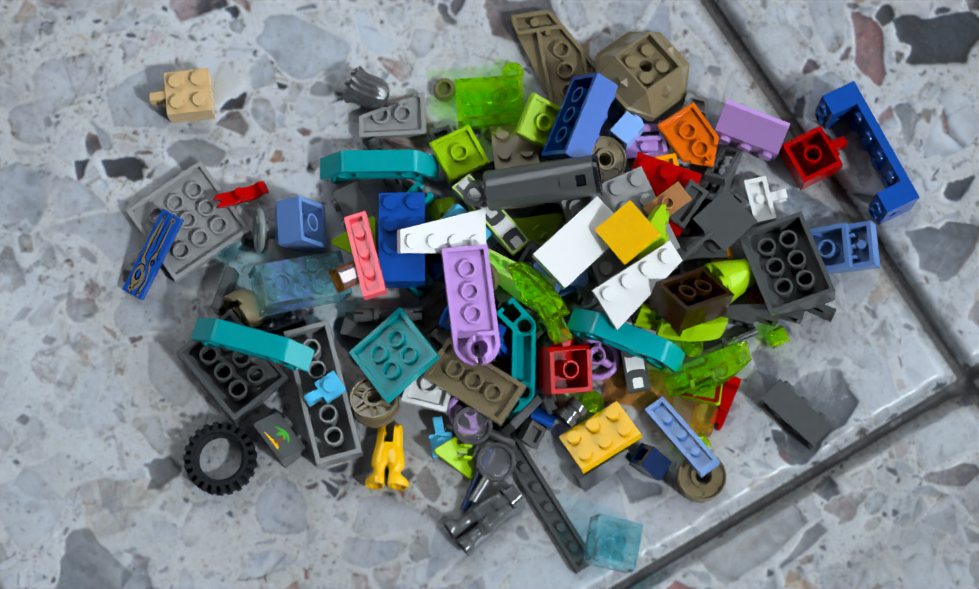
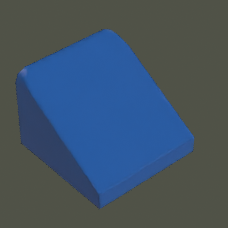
(543, 418)

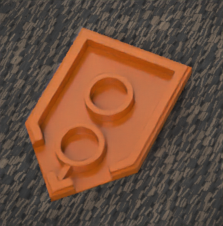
(691, 136)

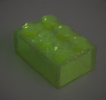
(489, 101)

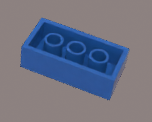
(580, 117)
(396, 213)

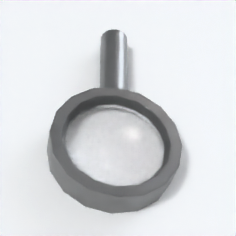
(475, 428)
(495, 463)

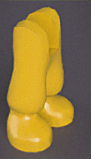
(389, 456)

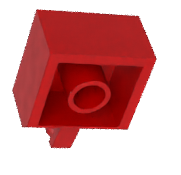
(812, 157)
(564, 368)

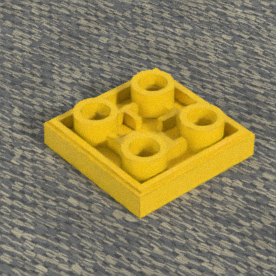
(627, 232)

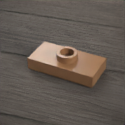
(673, 198)

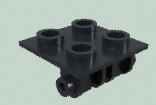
(292, 318)

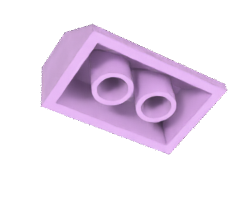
(751, 130)

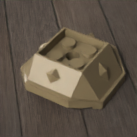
(642, 92)

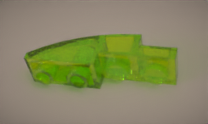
(540, 293)
(714, 371)

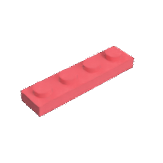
(365, 255)

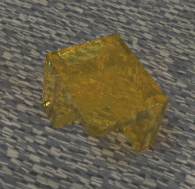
(703, 418)

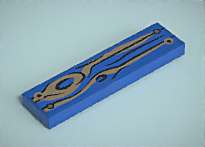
(153, 254)

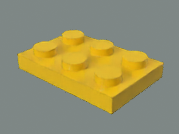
(600, 437)

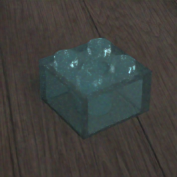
(612, 543)

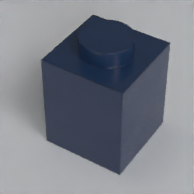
(650, 461)

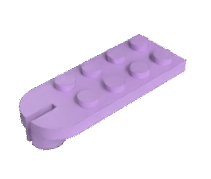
(471, 303)

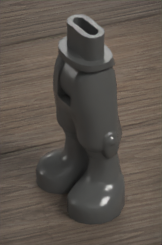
(486, 513)

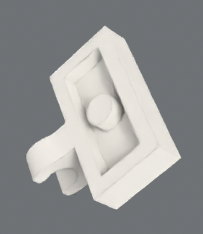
(762, 200)

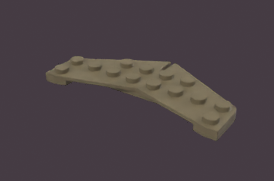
(551, 52)

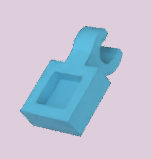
(327, 388)
(440, 436)

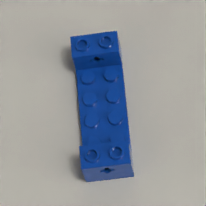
(899, 192)

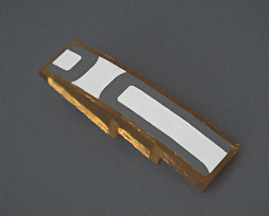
(344, 276)

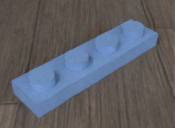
(682, 436)

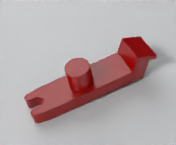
(241, 195)
(727, 397)

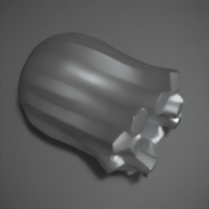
(366, 90)

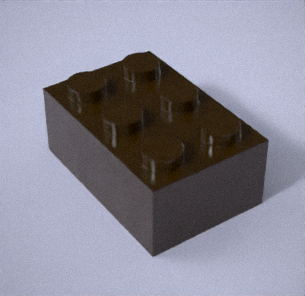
(690, 299)

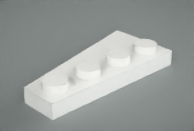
(454, 231)
(633, 285)

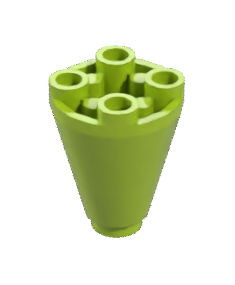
(733, 274)

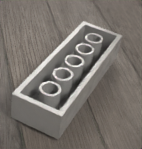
(330, 424)

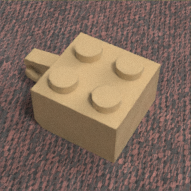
(186, 95)

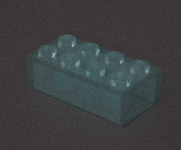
(296, 283)

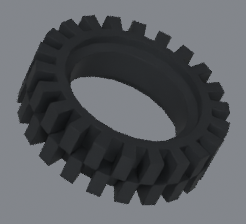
(210, 433)

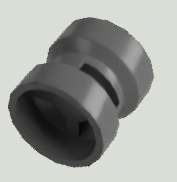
(571, 412)

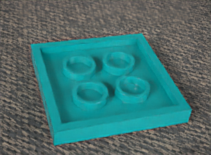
(394, 355)

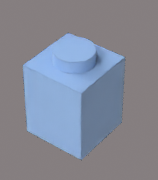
(627, 130)

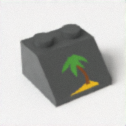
(281, 439)

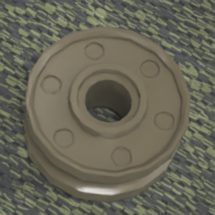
(613, 157)
(368, 413)
(697, 491)

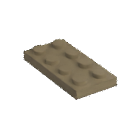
(512, 150)
(479, 387)

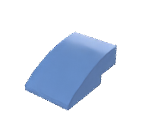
(848, 246)

